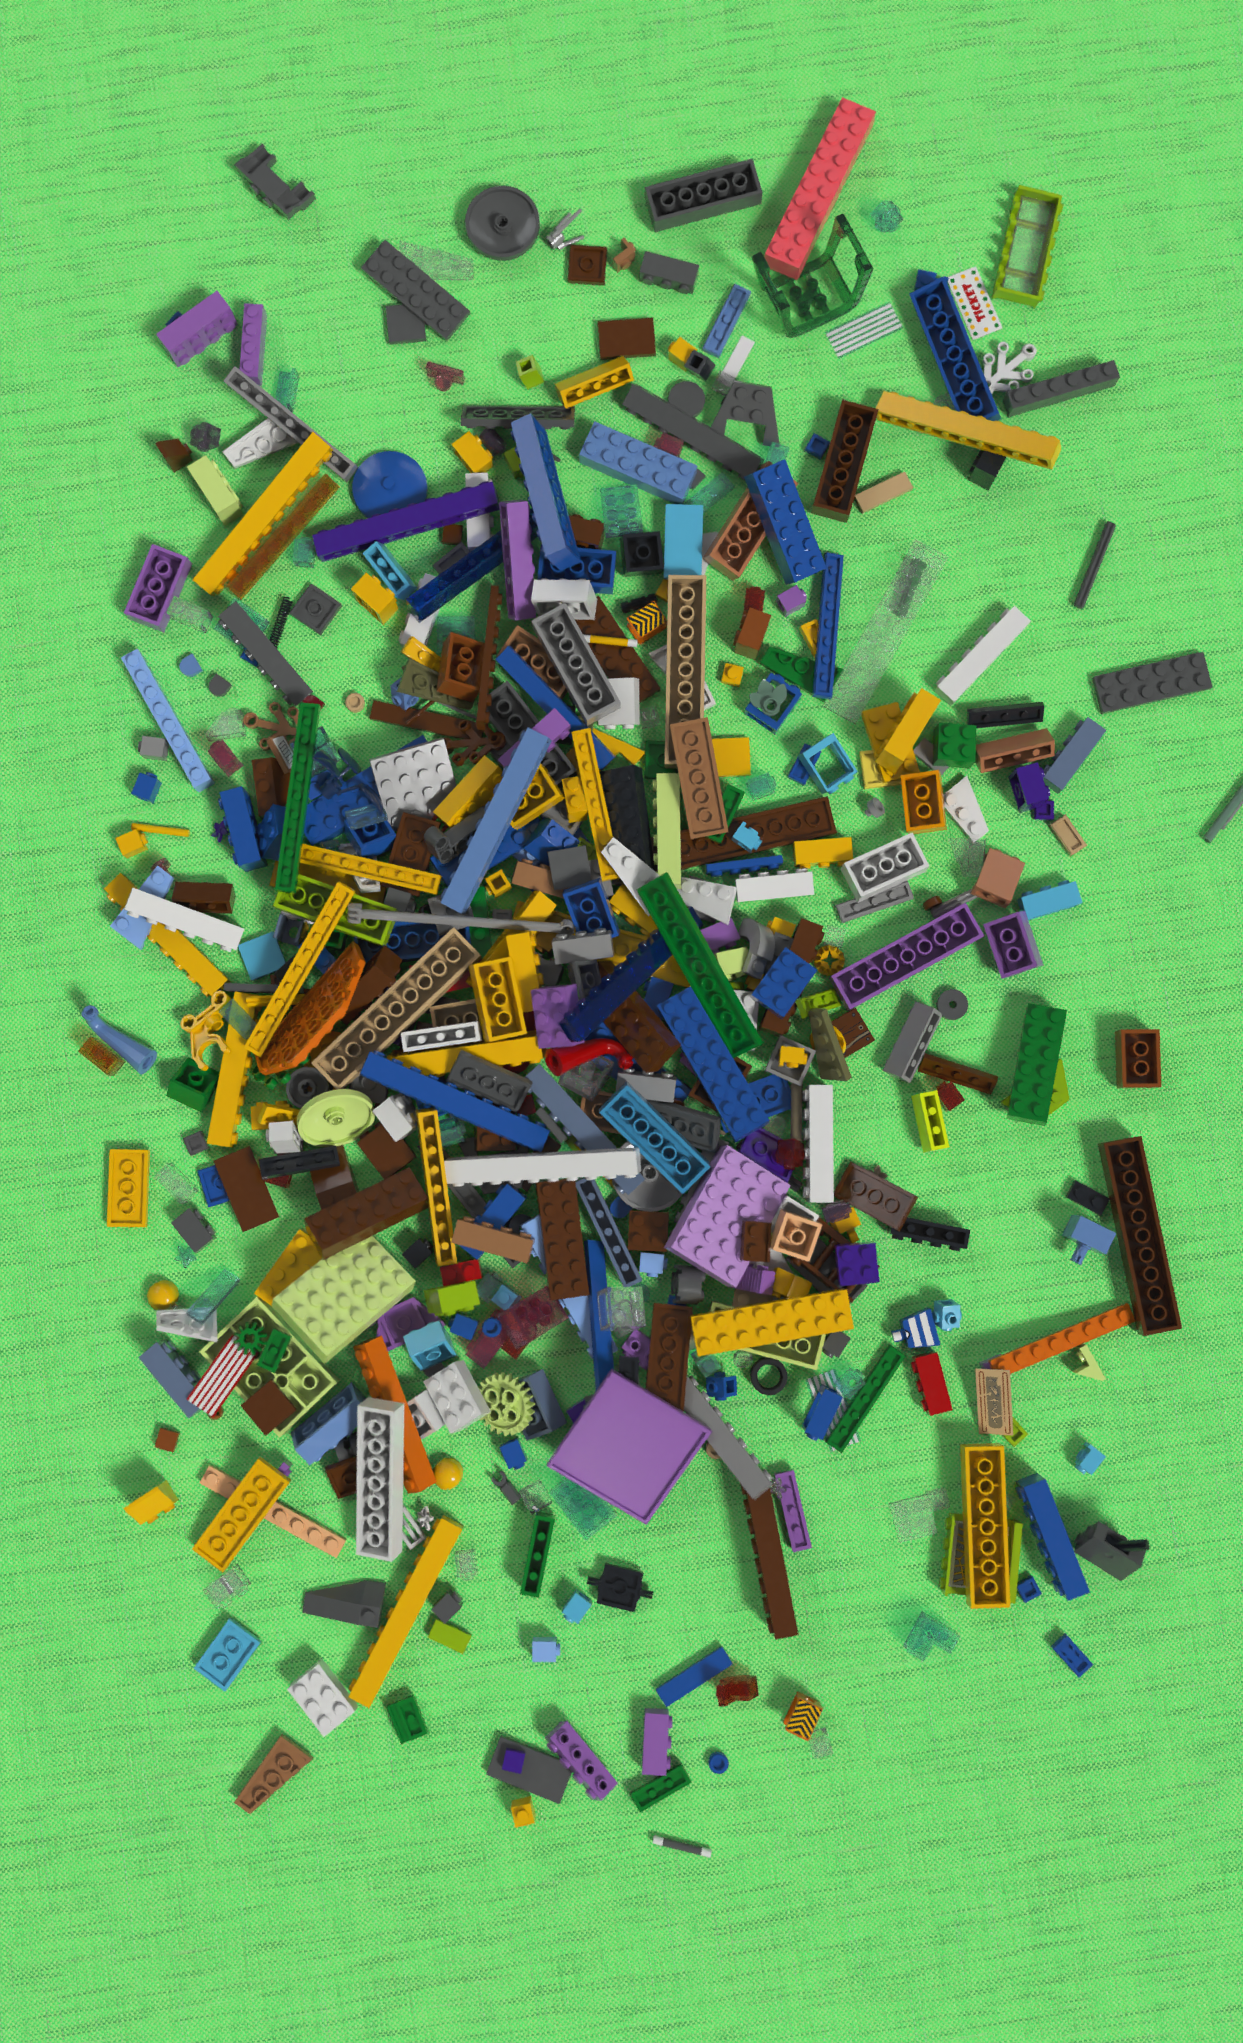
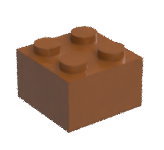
(752, 632)

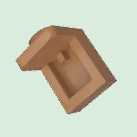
(626, 257)

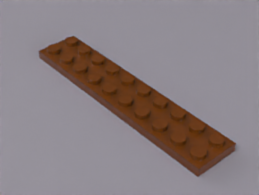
(774, 827)

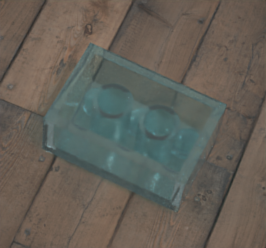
(582, 1507)

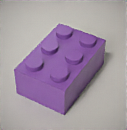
(1013, 944)
(549, 1007)

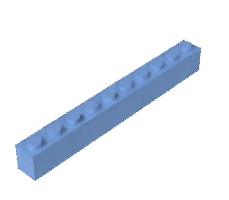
(496, 821)

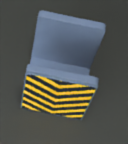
(284, 925)

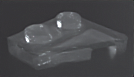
(969, 855)

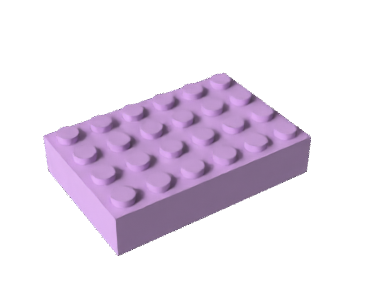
(712, 1221)

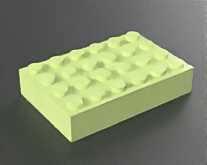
(343, 1296)
(299, 1374)

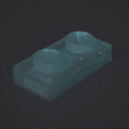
(238, 1018)

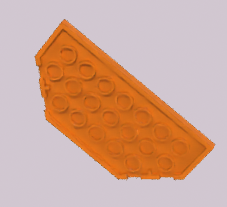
(314, 1014)

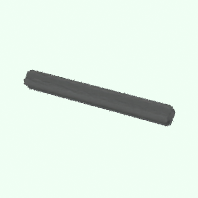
(1094, 565)

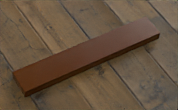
(426, 721)

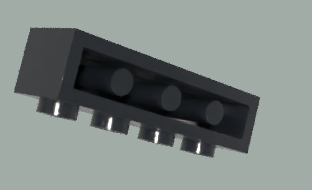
(932, 1232)

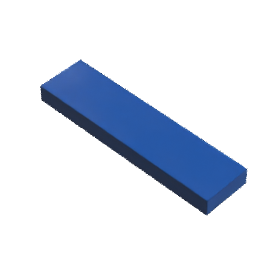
(694, 1676)

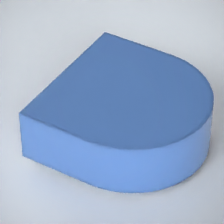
(189, 666)

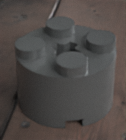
(687, 1285)

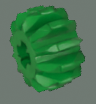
(250, 1345)

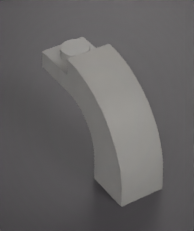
(761, 946)

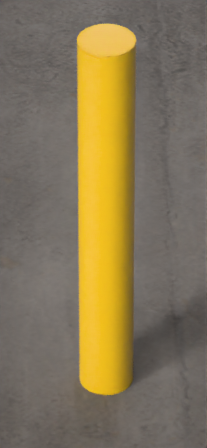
(160, 829)

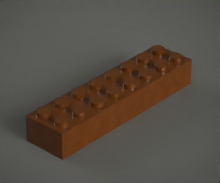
(770, 1565)

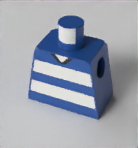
(917, 1330)

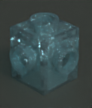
(887, 216)

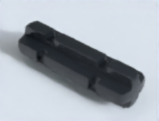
(638, 603)

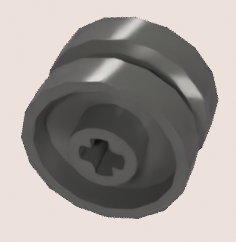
(299, 1082)

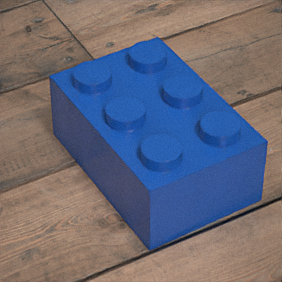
(590, 907)
(783, 983)

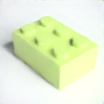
(216, 489)

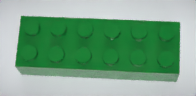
(1036, 1064)

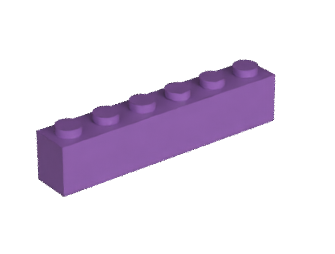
(517, 558)

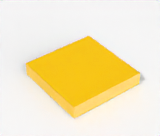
(732, 756)

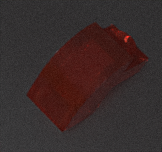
(736, 1689)

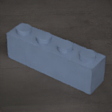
(1073, 754)

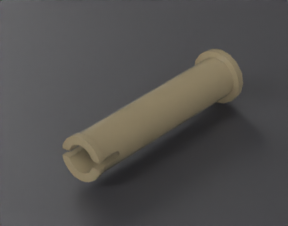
(796, 1112)

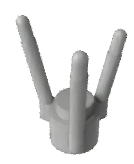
(555, 237)

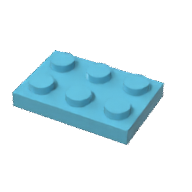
(227, 1654)

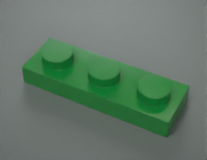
(731, 799)
(660, 1787)

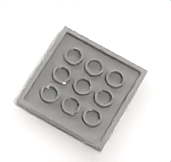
(413, 780)

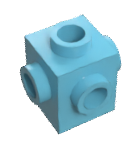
(947, 1314)

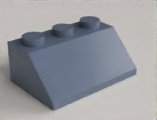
(547, 1413)

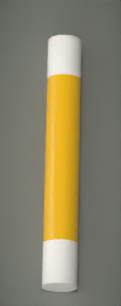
(611, 640)

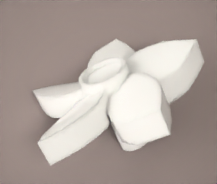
(424, 1518)

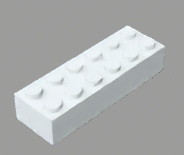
(819, 1143)

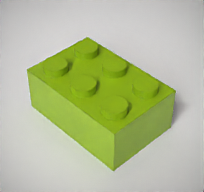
(452, 1298)

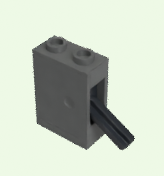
(1111, 1550)

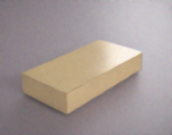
(1067, 835)

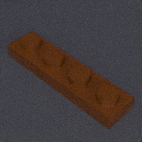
(957, 1073)

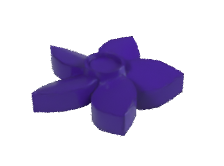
(220, 831)

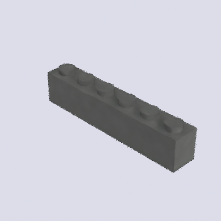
(1061, 388)
(265, 653)

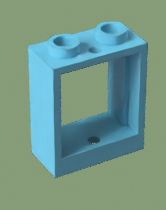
(842, 757)

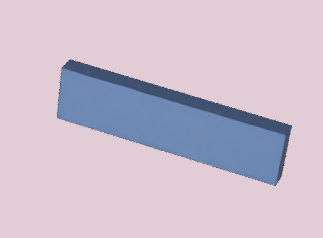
(726, 321)

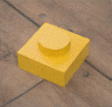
(732, 675)

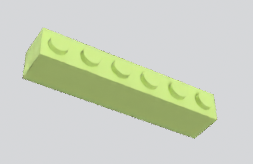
(667, 826)

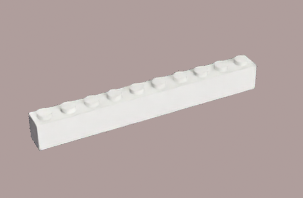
(543, 1166)

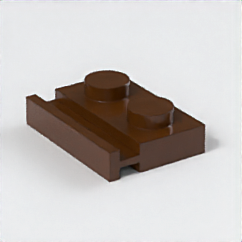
(755, 1241)

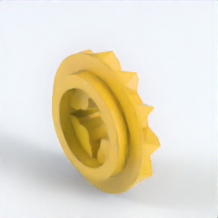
(823, 966)

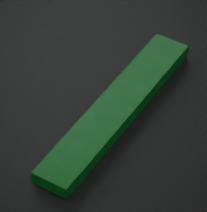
(865, 1398)

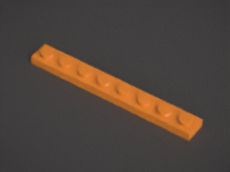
(1064, 1339)

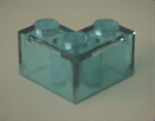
(929, 1632)

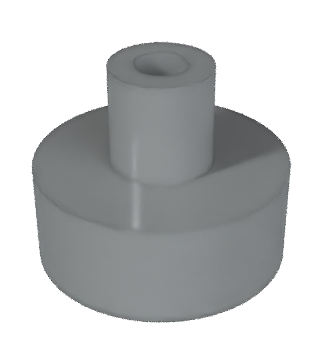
(875, 808)

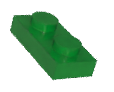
(274, 1350)

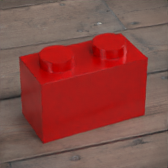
(461, 1272)

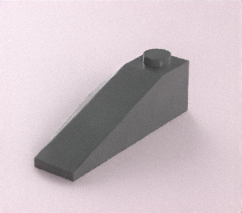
(350, 1603)

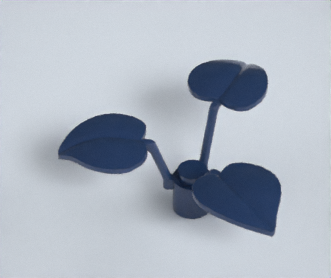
(333, 785)

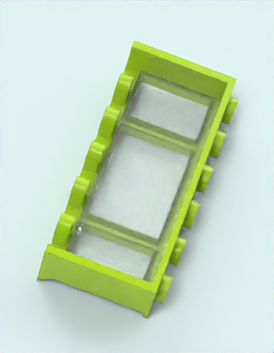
(1028, 246)

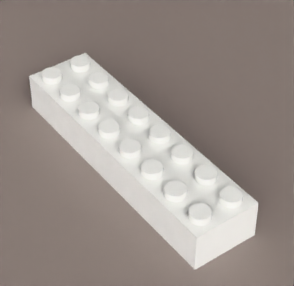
(379, 1478)

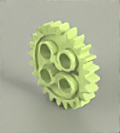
(505, 1403)

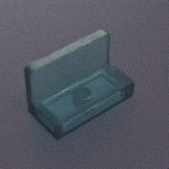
(287, 388)

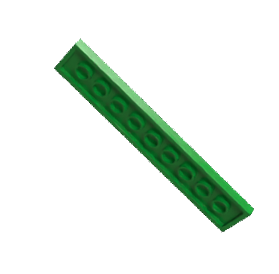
(699, 965)

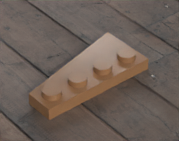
(276, 1769)

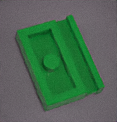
(407, 1719)

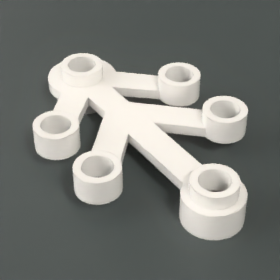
(1005, 371)

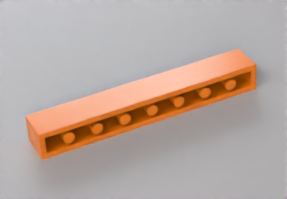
(384, 1385)

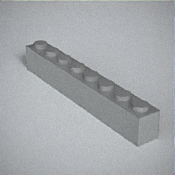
(285, 419)
(725, 1443)

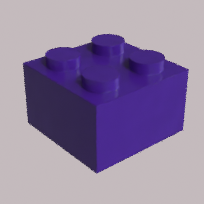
(1029, 787)
(856, 1263)

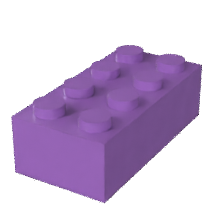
(197, 329)
(157, 583)

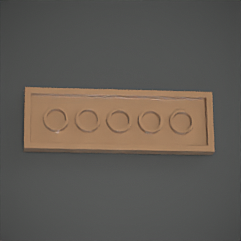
(699, 778)

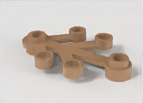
(282, 728)

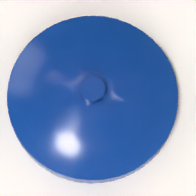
(388, 482)

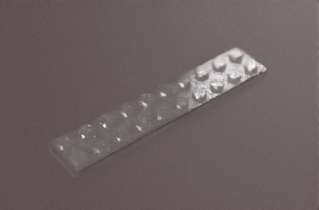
(885, 631)

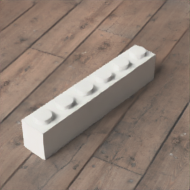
(982, 655)
(185, 919)

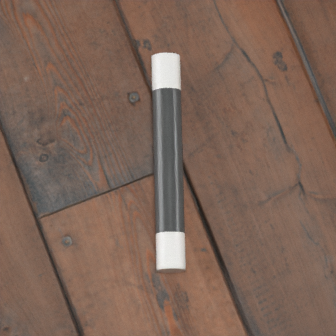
(681, 1846)

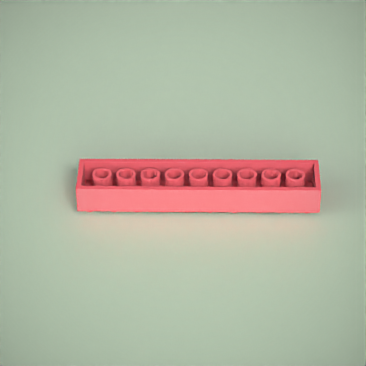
(819, 188)

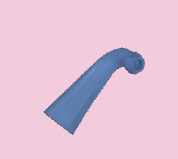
(134, 1052)

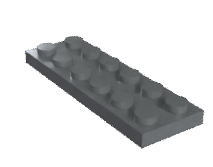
(415, 290)
(493, 416)
(1152, 682)

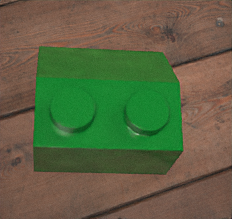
(192, 1085)

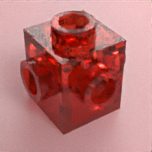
(790, 1153)

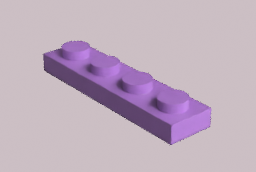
(794, 1512)

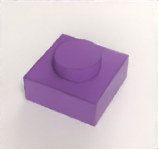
(284, 1468)

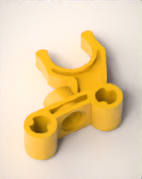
(203, 1025)

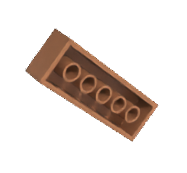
(738, 537)

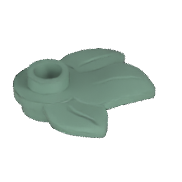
(768, 695)

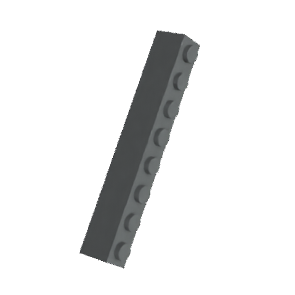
(692, 431)

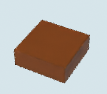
(167, 1439)

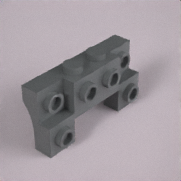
(270, 187)

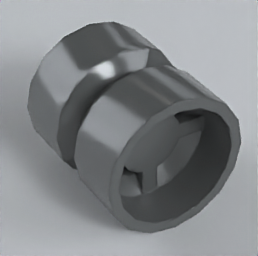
(342, 1449)

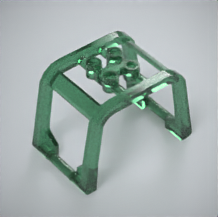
(864, 268)

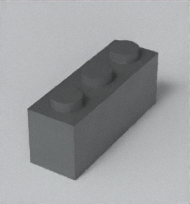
(668, 273)

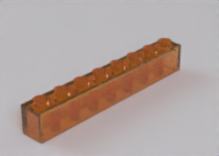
(282, 537)

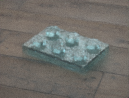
(621, 510)

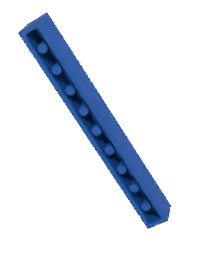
(454, 1102)

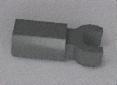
(507, 1488)

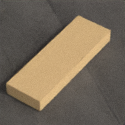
(883, 492)

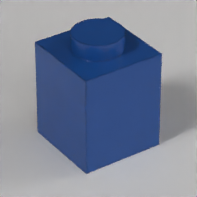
(146, 787)
(463, 1325)
(513, 1453)

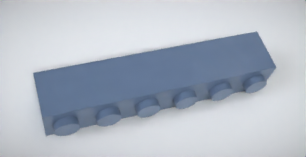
(609, 1232)

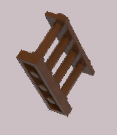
(835, 1239)

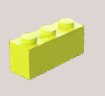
(930, 1121)

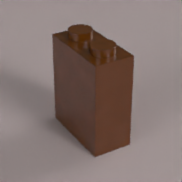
(384, 1152)

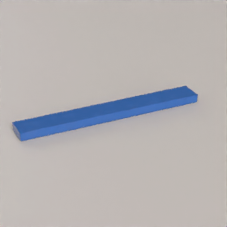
(828, 626)
(548, 699)
(597, 1281)

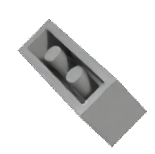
(582, 946)
(650, 1085)

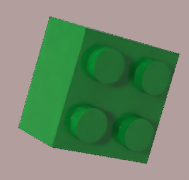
(954, 745)

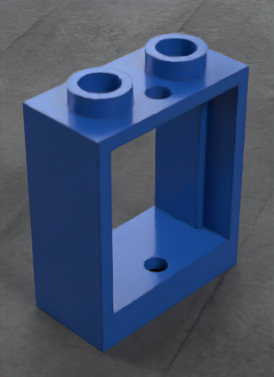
(766, 721)
(821, 1413)

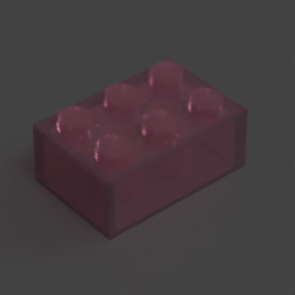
(532, 1317)

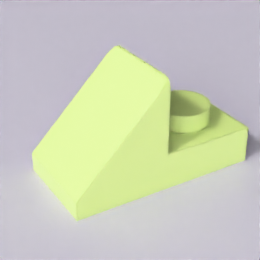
(1090, 1368)

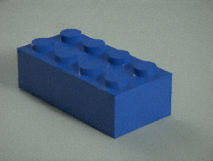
(594, 566)
(242, 828)

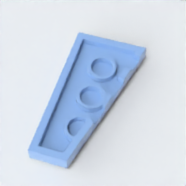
(136, 929)

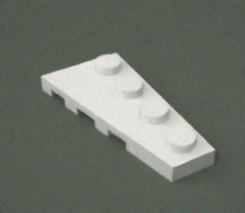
(258, 443)

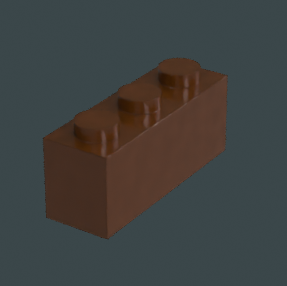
(205, 896)

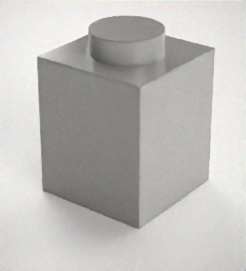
(153, 748)

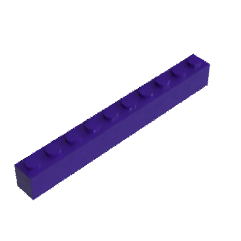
(406, 521)

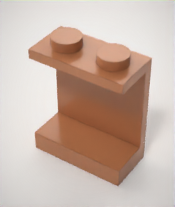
(998, 878)

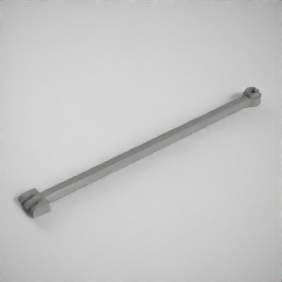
(356, 913)

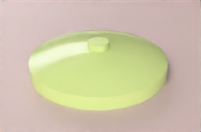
(335, 1118)

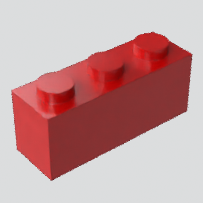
(931, 1383)

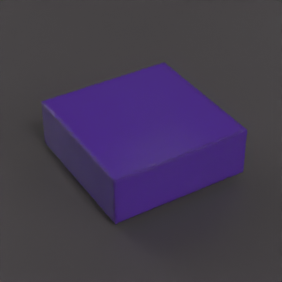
(1045, 812)
(513, 1760)

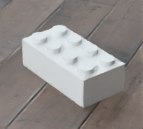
(884, 867)

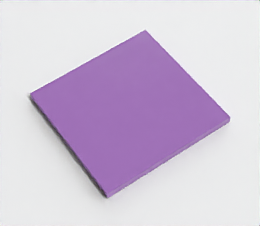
(629, 1447)

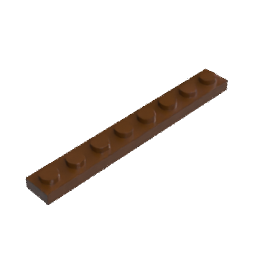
(488, 666)

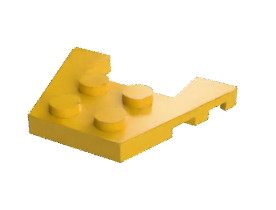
(615, 745)

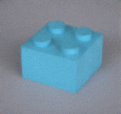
(429, 1345)

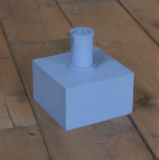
(1087, 1236)

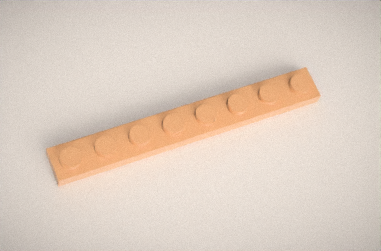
(280, 1515)

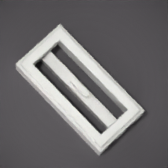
(422, 1536)

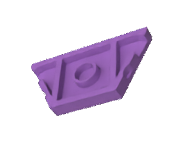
(402, 1319)

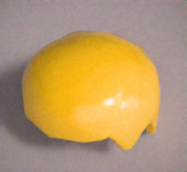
(162, 1295)
(448, 1473)

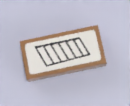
(282, 752)

